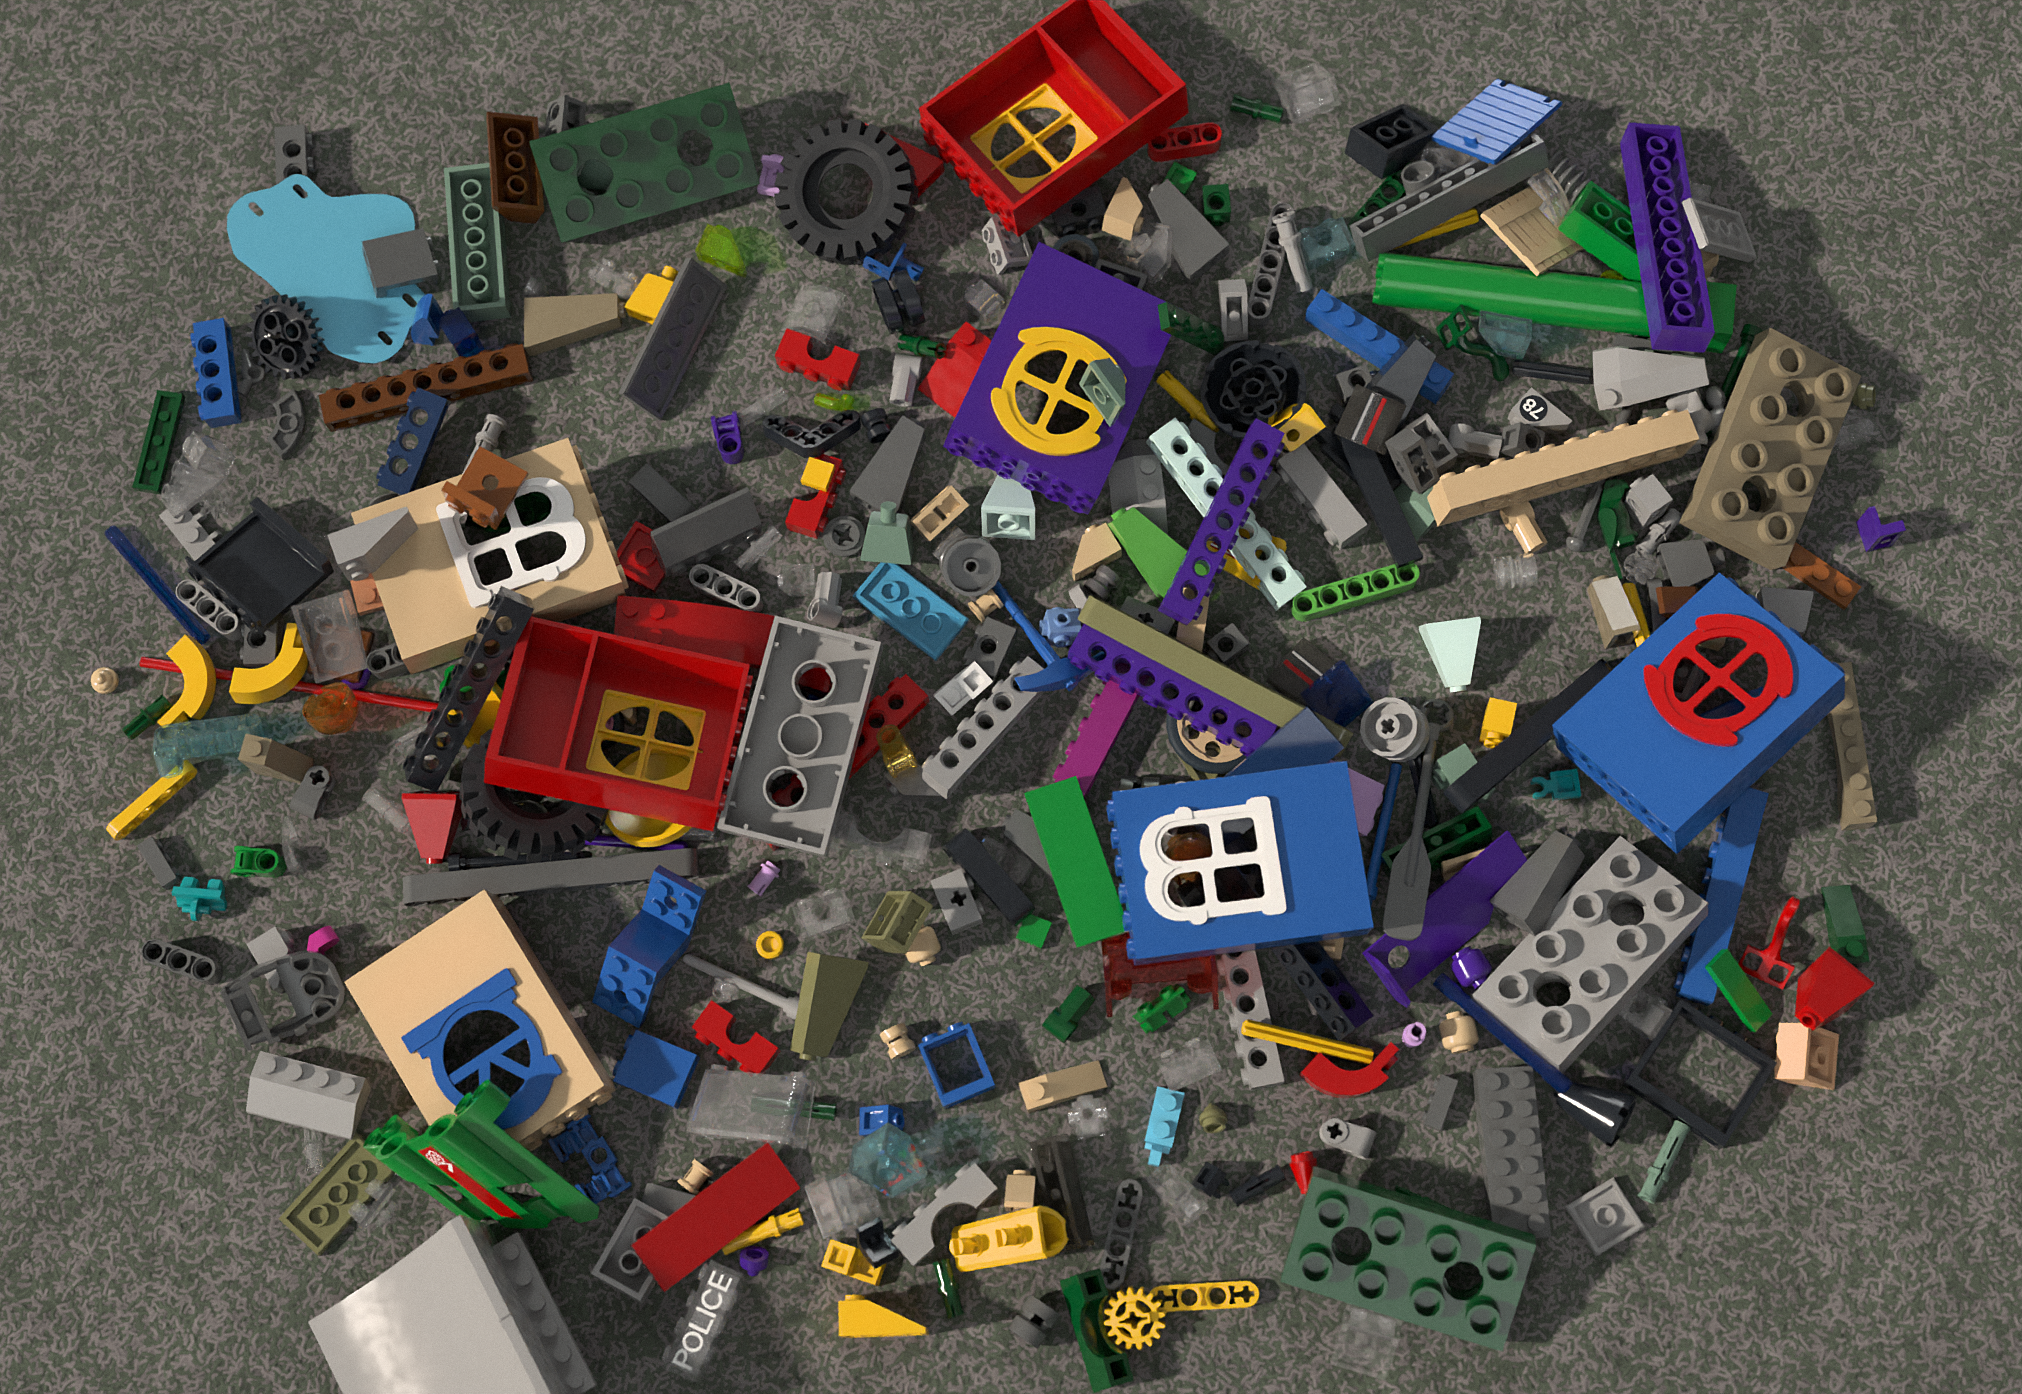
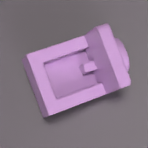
(771, 166)

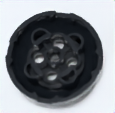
(1239, 368)

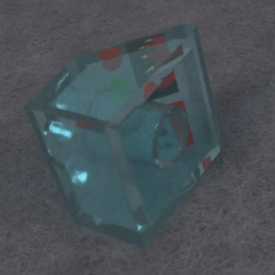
(887, 1161)

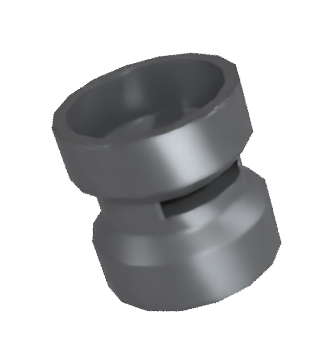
(1103, 582)

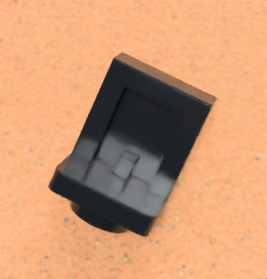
(875, 1243)

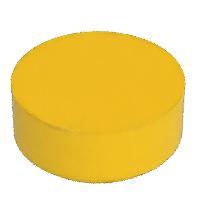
(770, 945)

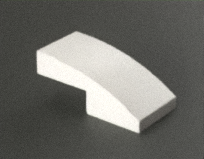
(963, 687)

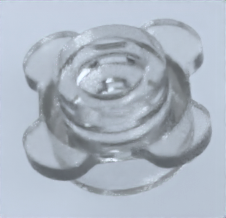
(725, 989)

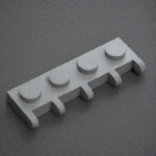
(190, 532)

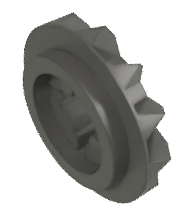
(842, 525)

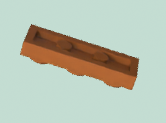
(1821, 576)

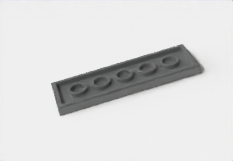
(673, 339)

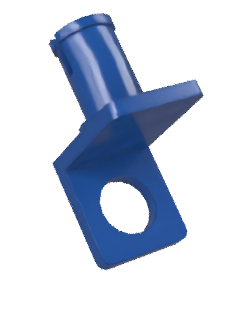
(898, 264)

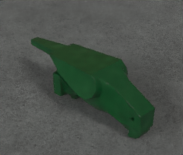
(1615, 521)

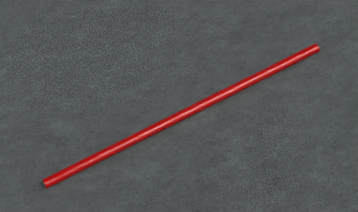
(307, 687)

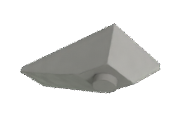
(1636, 376)

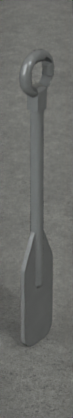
(1411, 866)

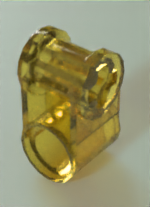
(895, 750)

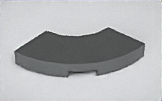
(289, 424)

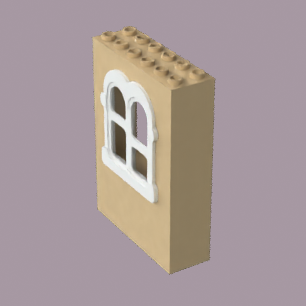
(432, 578)

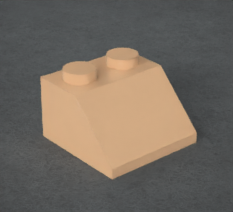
(1806, 1056)

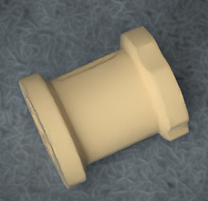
(985, 605)
(695, 1177)

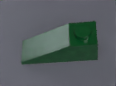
(1844, 925)

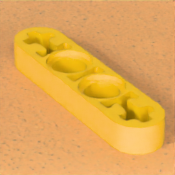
(149, 802)
(1203, 1291)

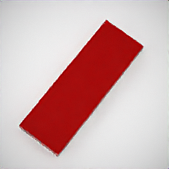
(715, 1217)

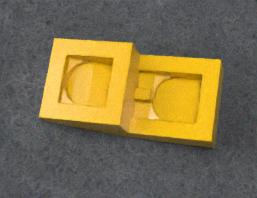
(851, 1262)

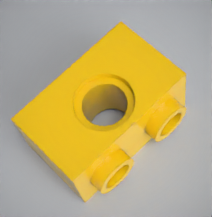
(1497, 722)

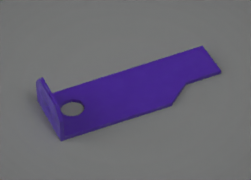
(1450, 917)

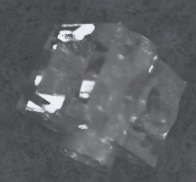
(1083, 1126)

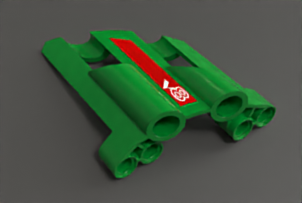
(477, 1161)

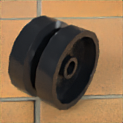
(898, 301)

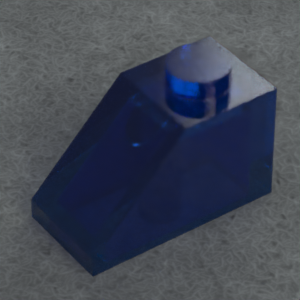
(460, 333)

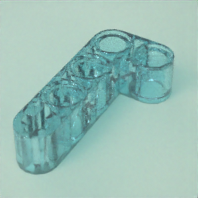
(201, 738)

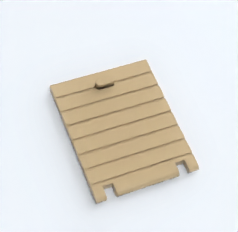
(1530, 232)

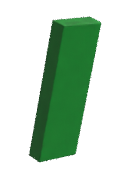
(1738, 990)

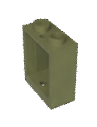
(902, 919)

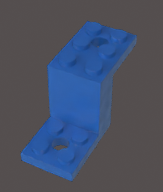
(649, 946)

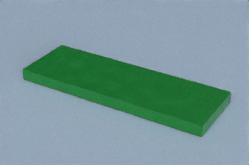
(1076, 862)

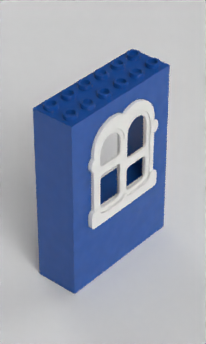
(1304, 851)

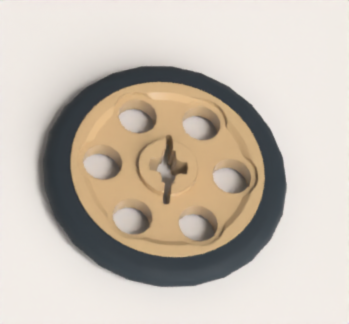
(1193, 750)

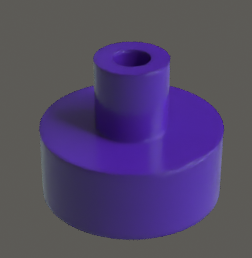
(754, 1259)

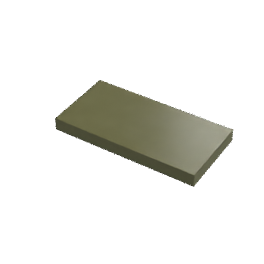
(323, 1206)

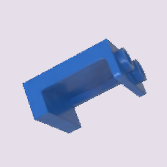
(655, 1068)

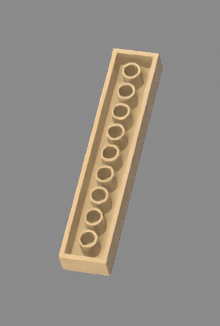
(1562, 466)

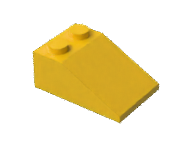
(867, 1319)

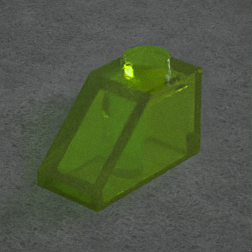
(720, 250)

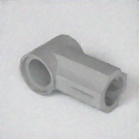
(906, 373)
(1470, 442)
(825, 607)

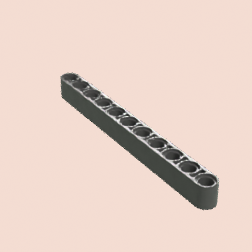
(547, 877)

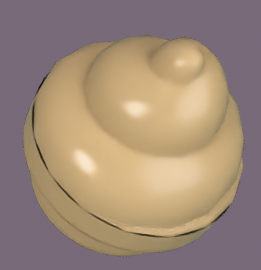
(104, 680)

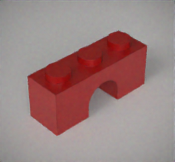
(837, 370)
(810, 516)
(715, 1026)

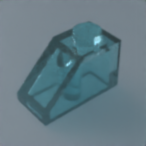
(1506, 333)

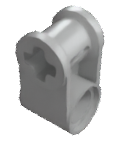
(1352, 1139)

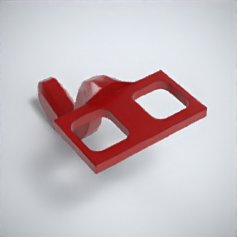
(1771, 954)

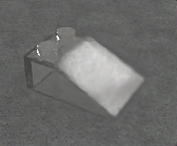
(331, 635)

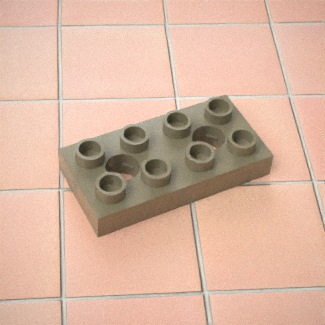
(1770, 449)

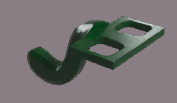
(1459, 339)

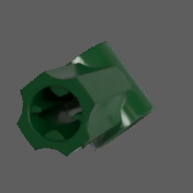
(1065, 1019)

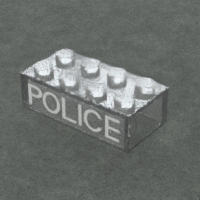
(704, 1322)

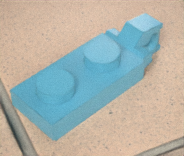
(1163, 1123)

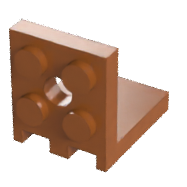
(485, 505)

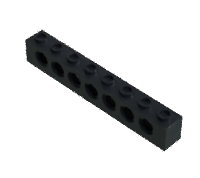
(432, 772)
(1305, 962)

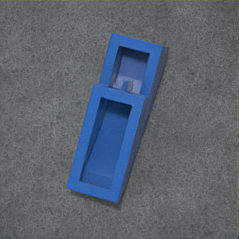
(425, 325)

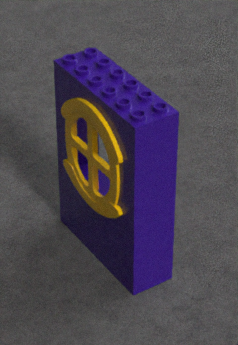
(1088, 318)

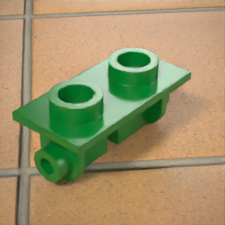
(1169, 1001)

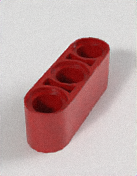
(1194, 134)

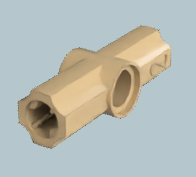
(1521, 520)

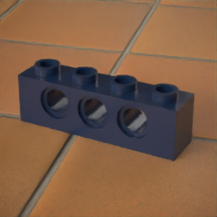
(416, 458)

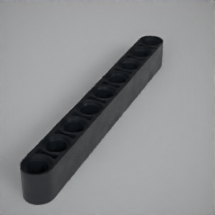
(1521, 743)

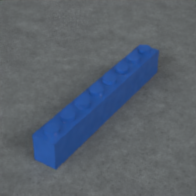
(1722, 892)

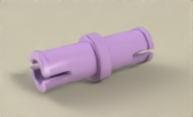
(1417, 1029)

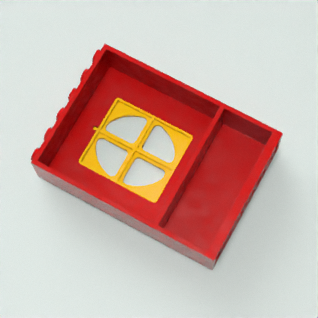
(1070, 61)
(574, 680)

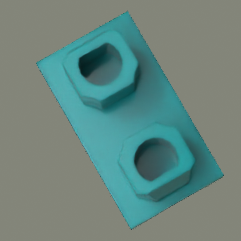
(200, 901)

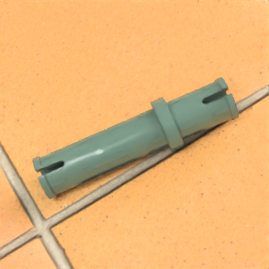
(1659, 1171)

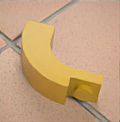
(275, 679)
(198, 681)

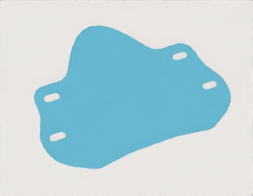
(316, 254)

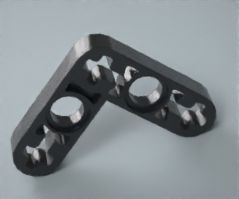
(812, 442)

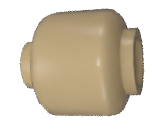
(924, 946)
(1458, 1032)

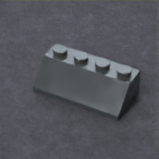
(706, 533)

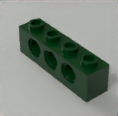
(1449, 839)

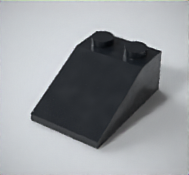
(1389, 140)

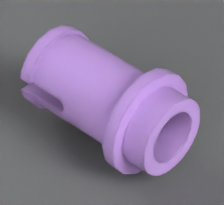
(764, 878)

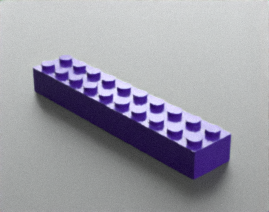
(1664, 240)

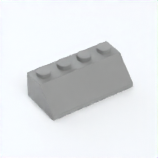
(307, 1095)

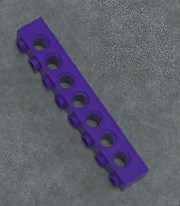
(1258, 436)
(1163, 677)

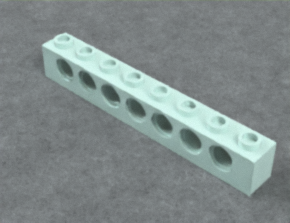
(1195, 488)

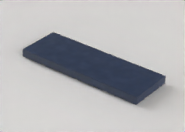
(1296, 744)

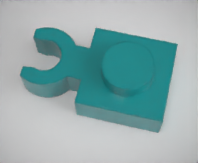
(1560, 784)

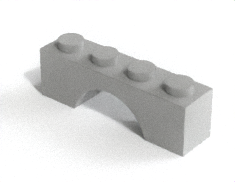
(969, 1189)

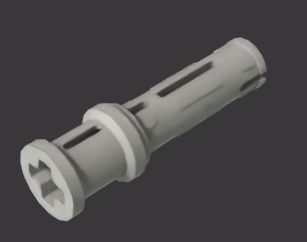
(1290, 239)
(489, 435)

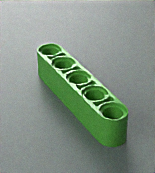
(1345, 600)

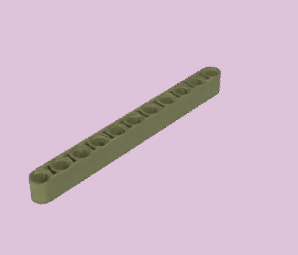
(1198, 666)

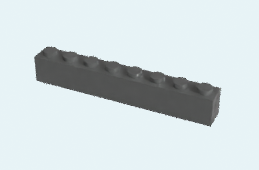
(1446, 198)

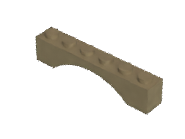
(1853, 778)

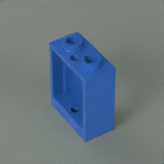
(967, 1091)

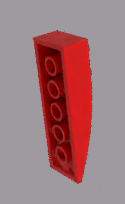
(695, 627)

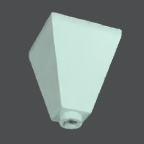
(1008, 511)
(1453, 649)

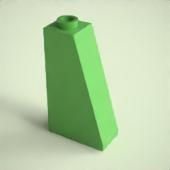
(1149, 549)

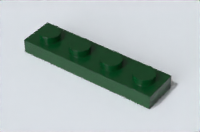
(1190, 328)
(158, 442)

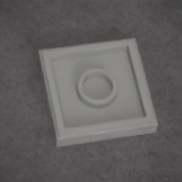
(1604, 1216)

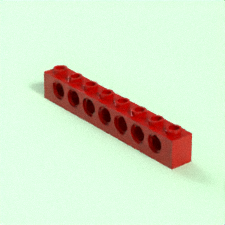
(900, 688)

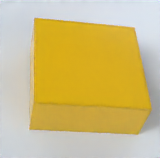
(817, 474)

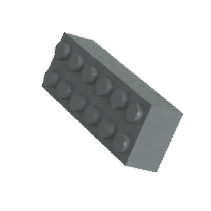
(1511, 1149)

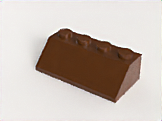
(513, 169)

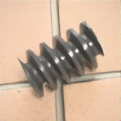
(1568, 180)

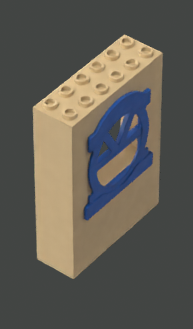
(468, 965)

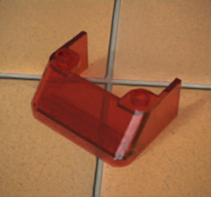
(1121, 973)

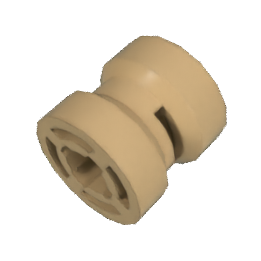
(897, 1041)

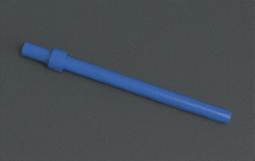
(1382, 831)

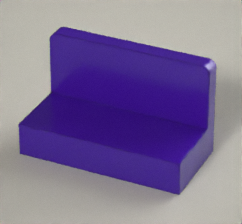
(1876, 535)

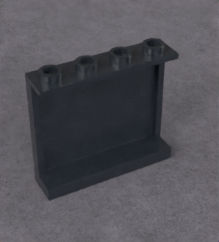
(261, 568)

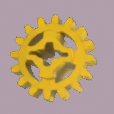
(1137, 1330)

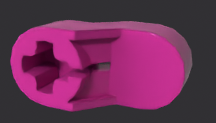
(322, 940)

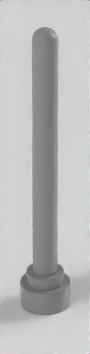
(788, 1004)

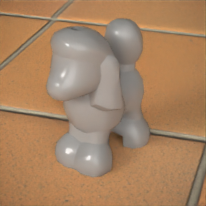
(1702, 418)

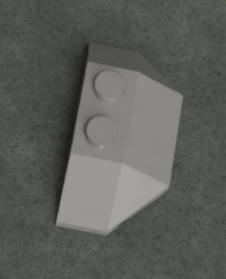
(1138, 482)

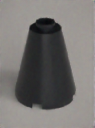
(1598, 1109)

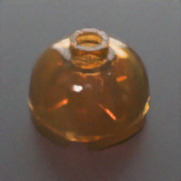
(332, 710)
(1188, 847)

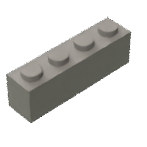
(1321, 497)

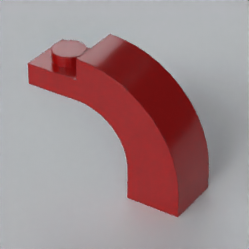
(1349, 1084)

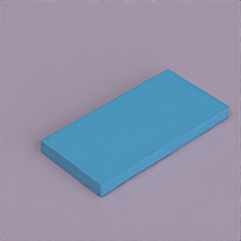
(911, 609)

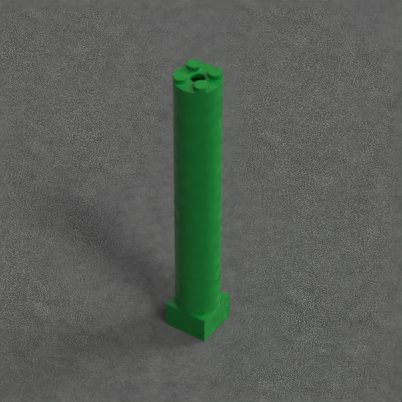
(1544, 298)

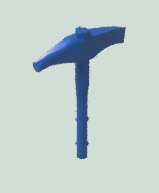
(1059, 672)

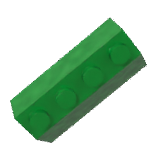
(1603, 229)

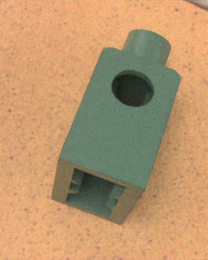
(888, 537)

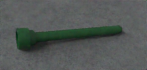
(1747, 336)

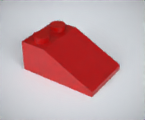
(953, 374)

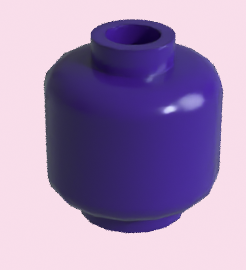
(1470, 967)

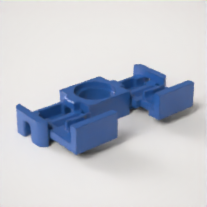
(585, 1136)

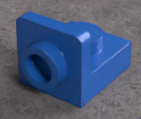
(876, 1116)

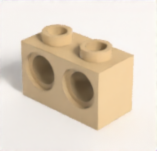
(939, 513)

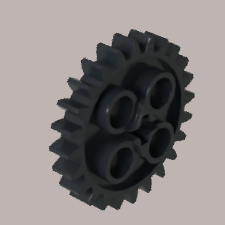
(272, 337)

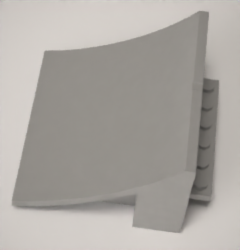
(454, 1322)

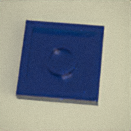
(1337, 695)

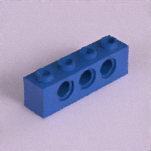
(227, 409)

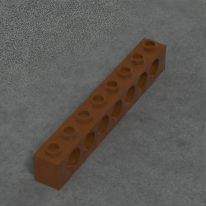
(389, 405)

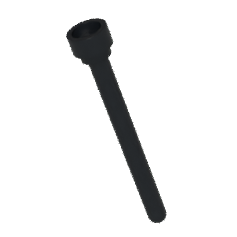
(460, 862)

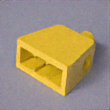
(650, 295)
(1299, 427)

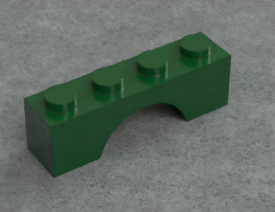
(1085, 1302)

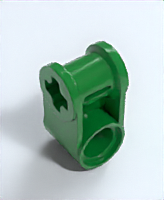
(253, 862)

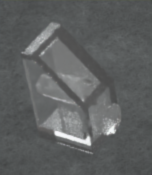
(1177, 1193)

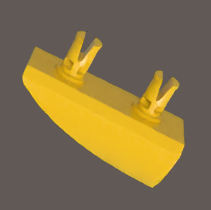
(1008, 1239)

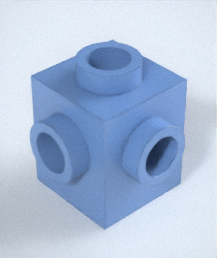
(1060, 626)

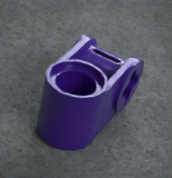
(728, 433)

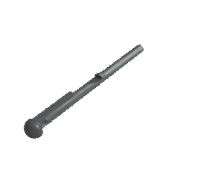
(1576, 542)

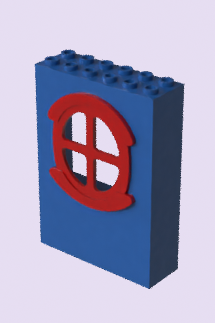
(1685, 768)

